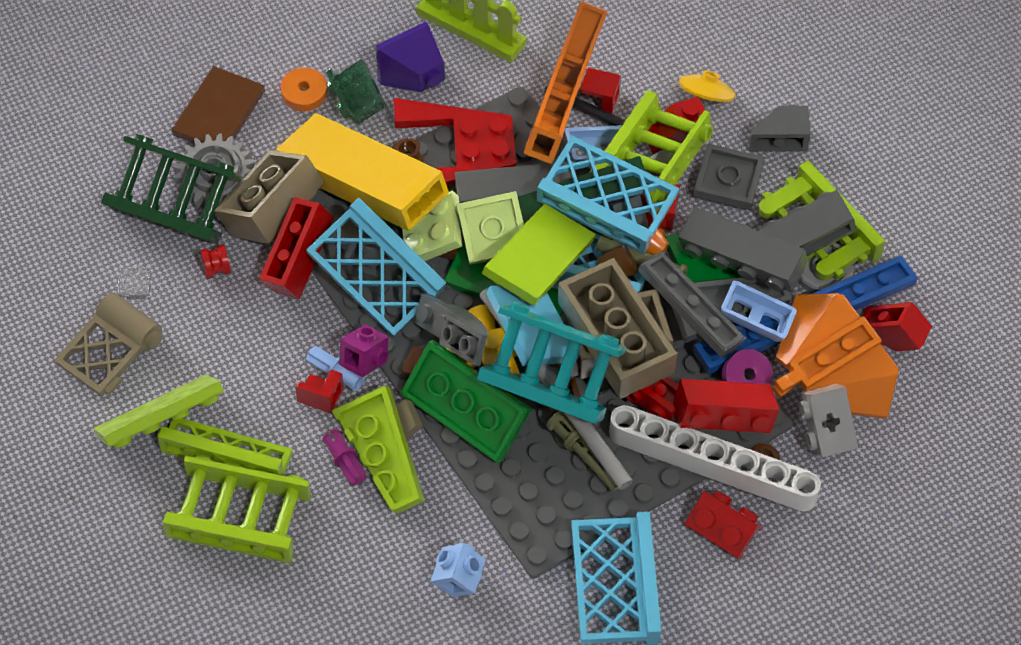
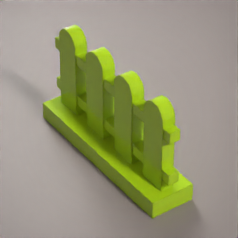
(478, 24)
(857, 246)

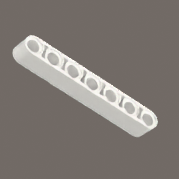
(722, 470)

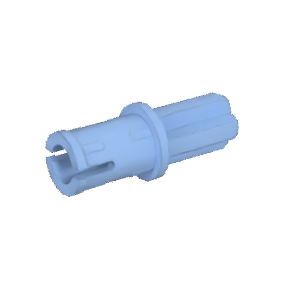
(326, 362)

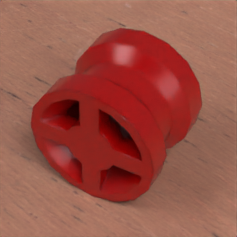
(215, 261)

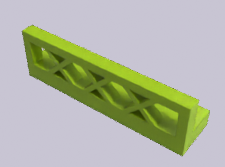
(185, 444)

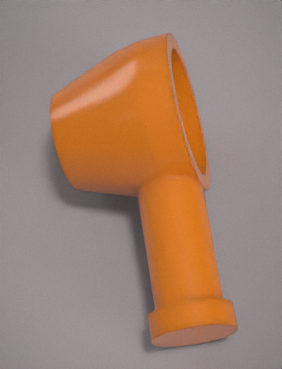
(658, 242)

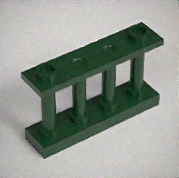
(150, 208)

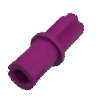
(345, 458)

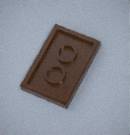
(218, 107)

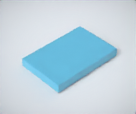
(527, 334)

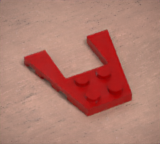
(480, 137)

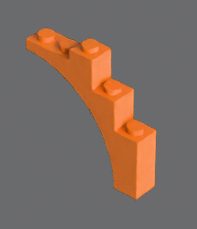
(565, 82)

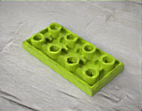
(538, 254)
(148, 416)

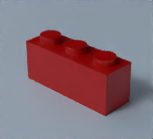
(288, 263)
(725, 405)

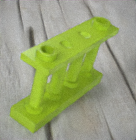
(635, 132)
(245, 537)

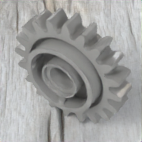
(211, 153)

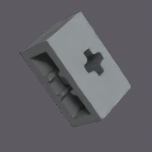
(839, 430)

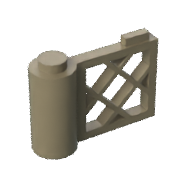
(123, 323)

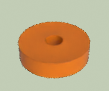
(307, 99)

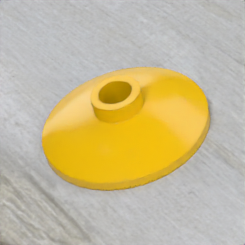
(707, 87)

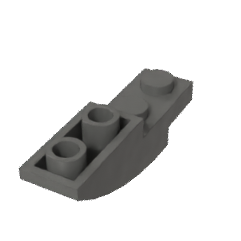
(454, 326)

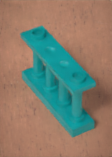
(528, 384)

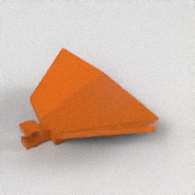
(833, 346)

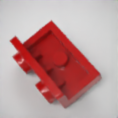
(657, 399)
(724, 523)

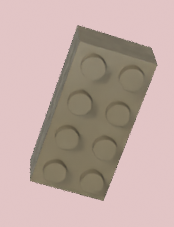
(608, 304)

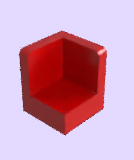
(602, 85)
(321, 392)

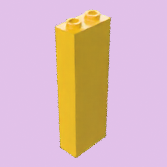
(363, 168)

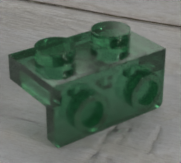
(356, 92)

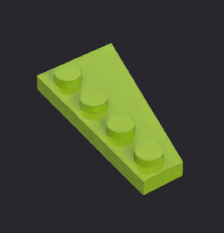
(378, 435)

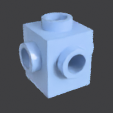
(458, 570)

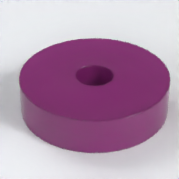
(749, 360)

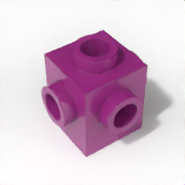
(363, 350)

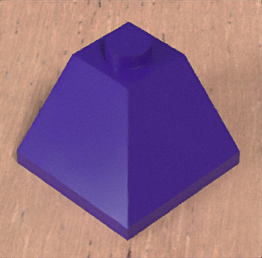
(410, 60)

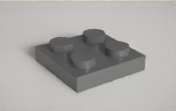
(729, 176)

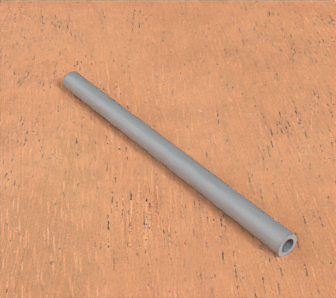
(583, 427)

